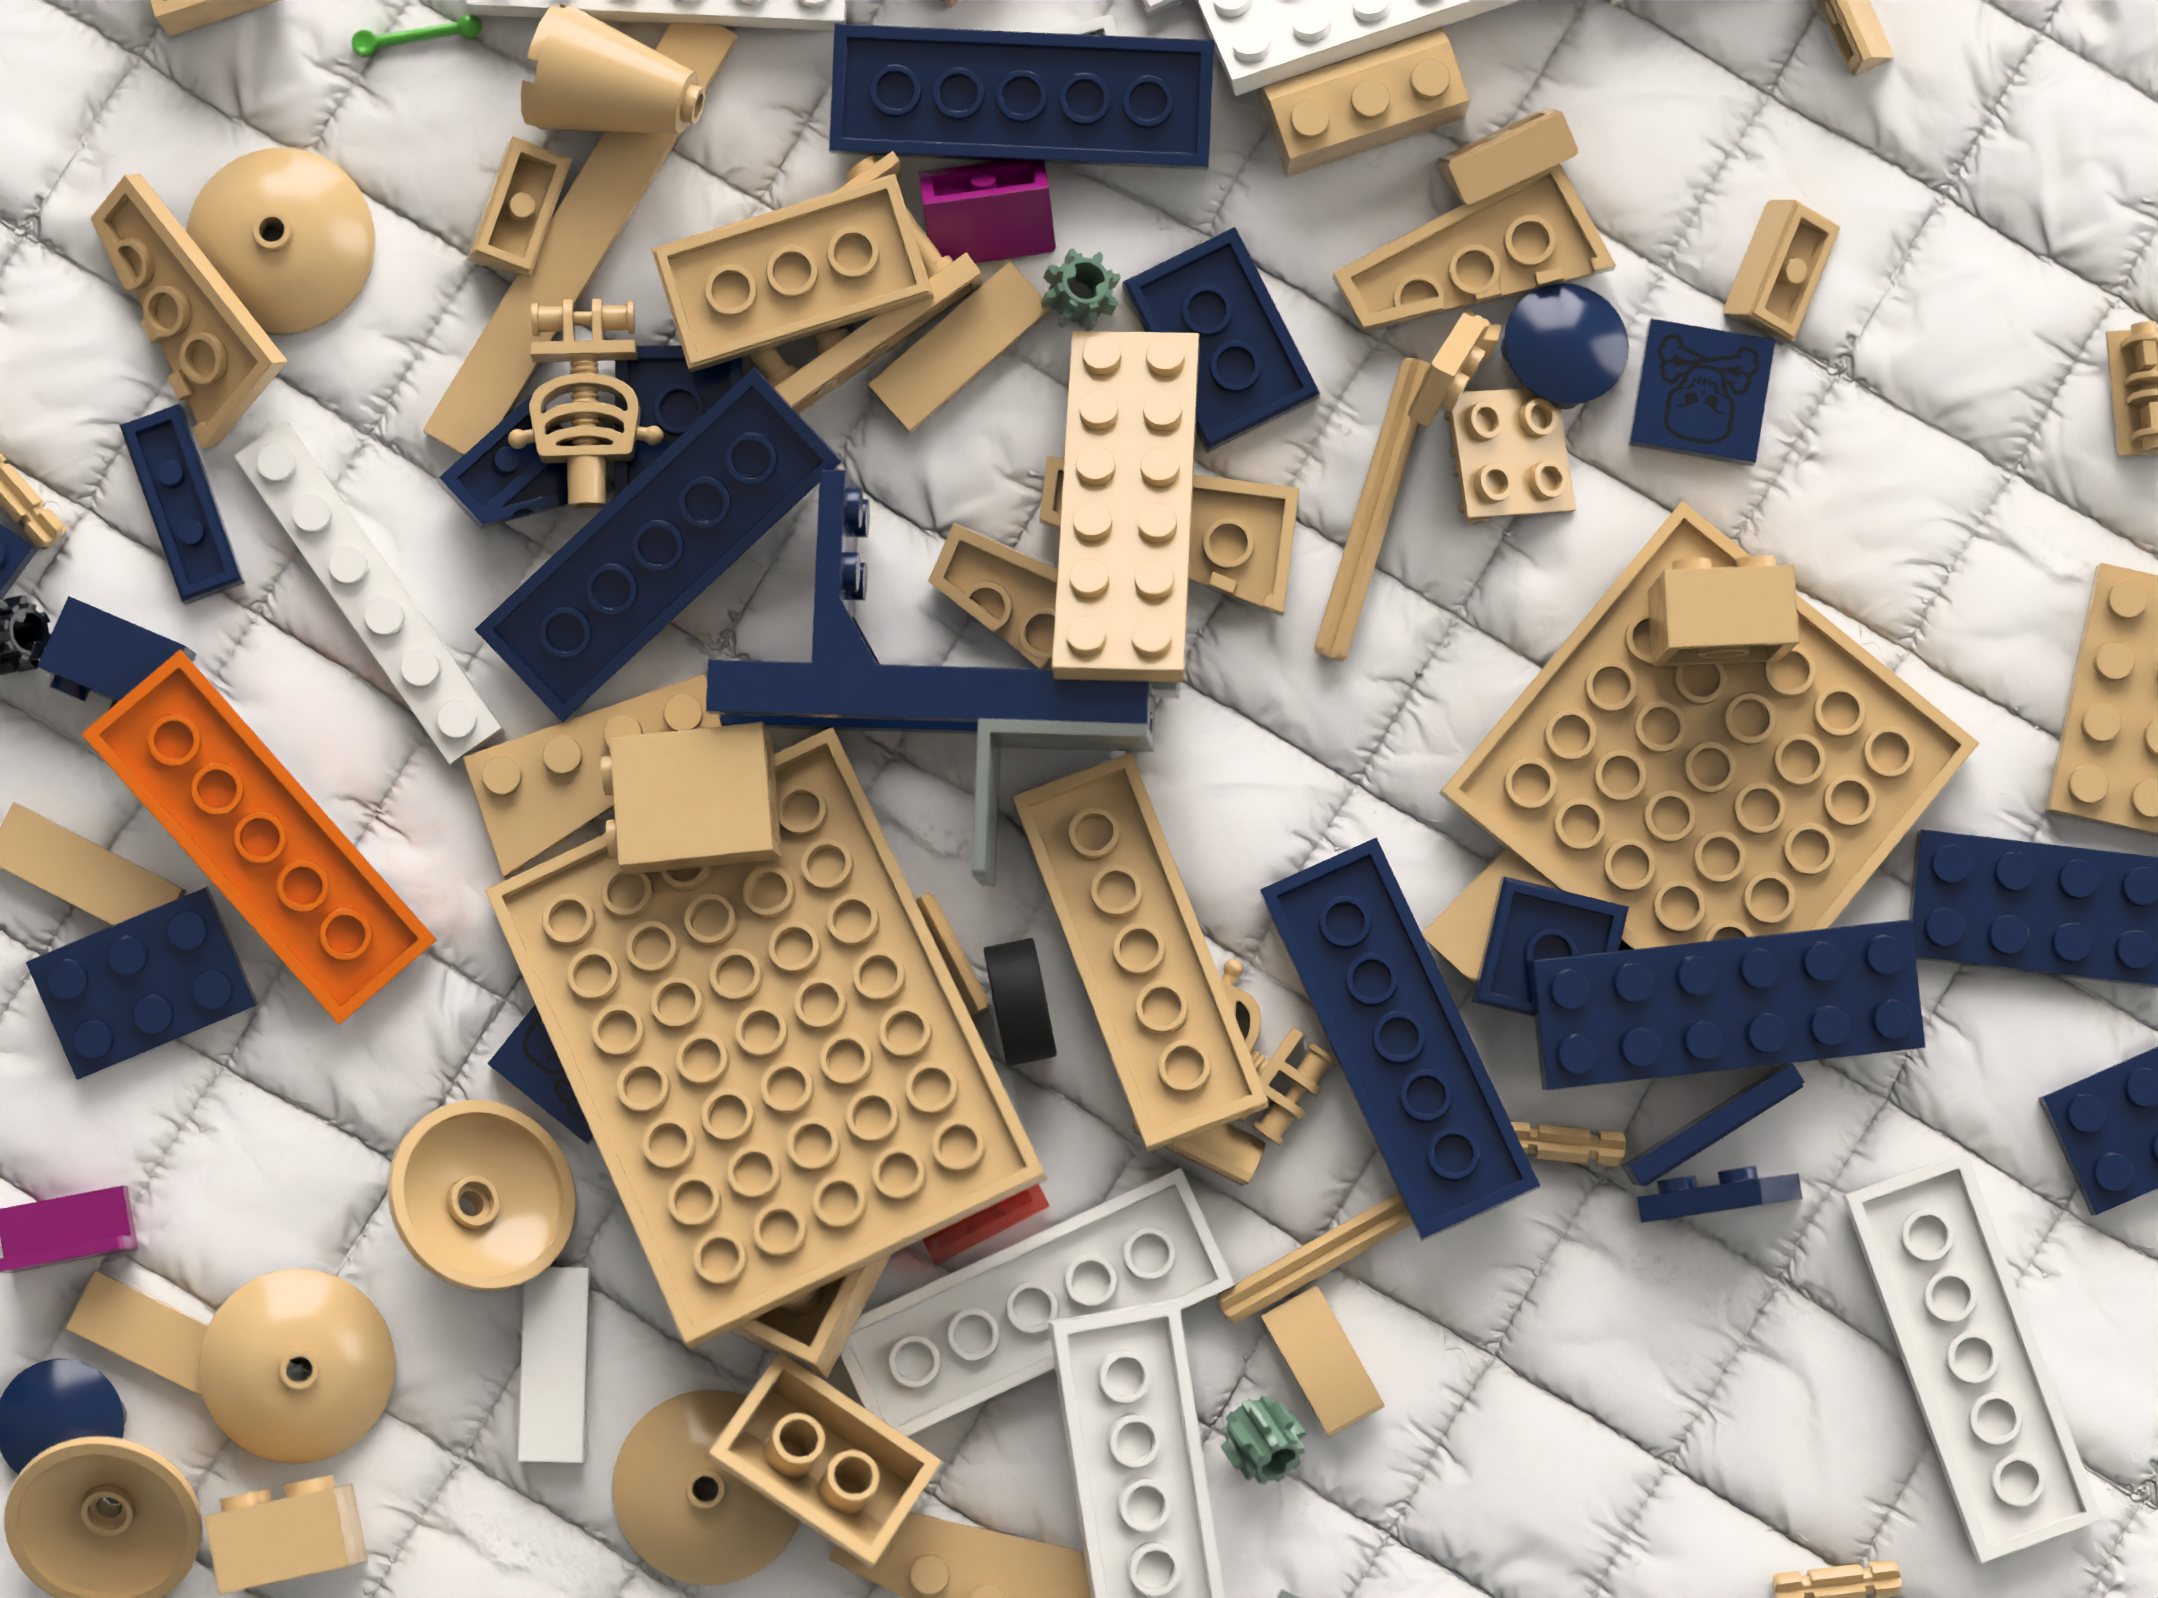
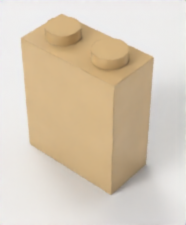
(692, 798)

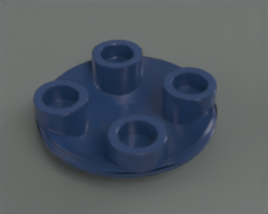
(1566, 344)
(54, 1405)

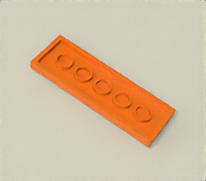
(259, 836)

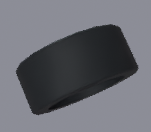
(1020, 1002)

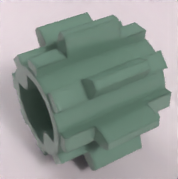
(1091, 274)
(1263, 1440)

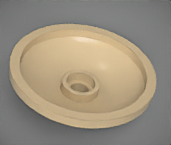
(324, 245)
(507, 1172)
(287, 1318)
(666, 1519)
(96, 1549)

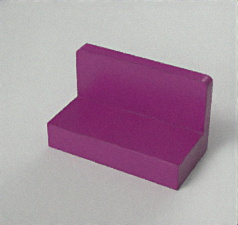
(988, 210)
(66, 1229)

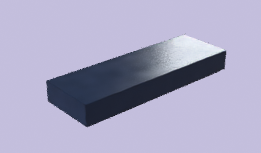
(182, 504)
(1713, 1125)

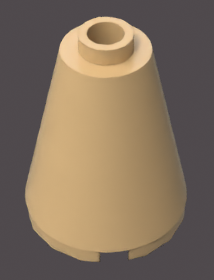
(604, 80)

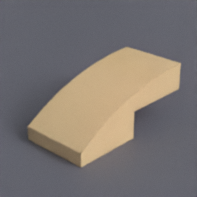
(1323, 1361)

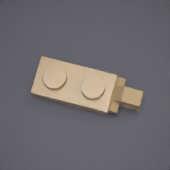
(1454, 366)

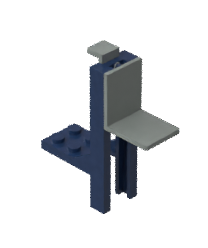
(855, 692)

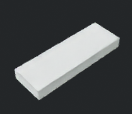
(554, 1366)

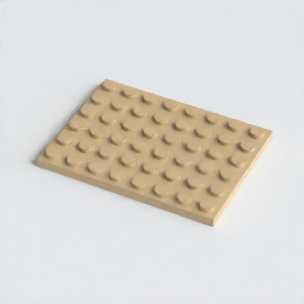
(767, 1052)

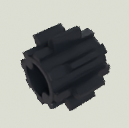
(22, 635)

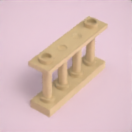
(847, 354)

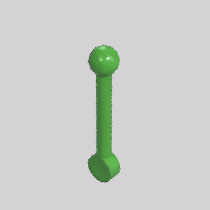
(366, 44)

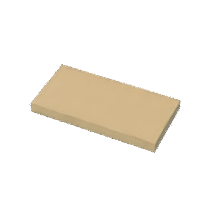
(792, 273)

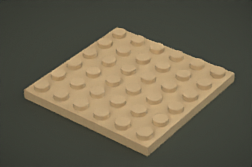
(1708, 788)

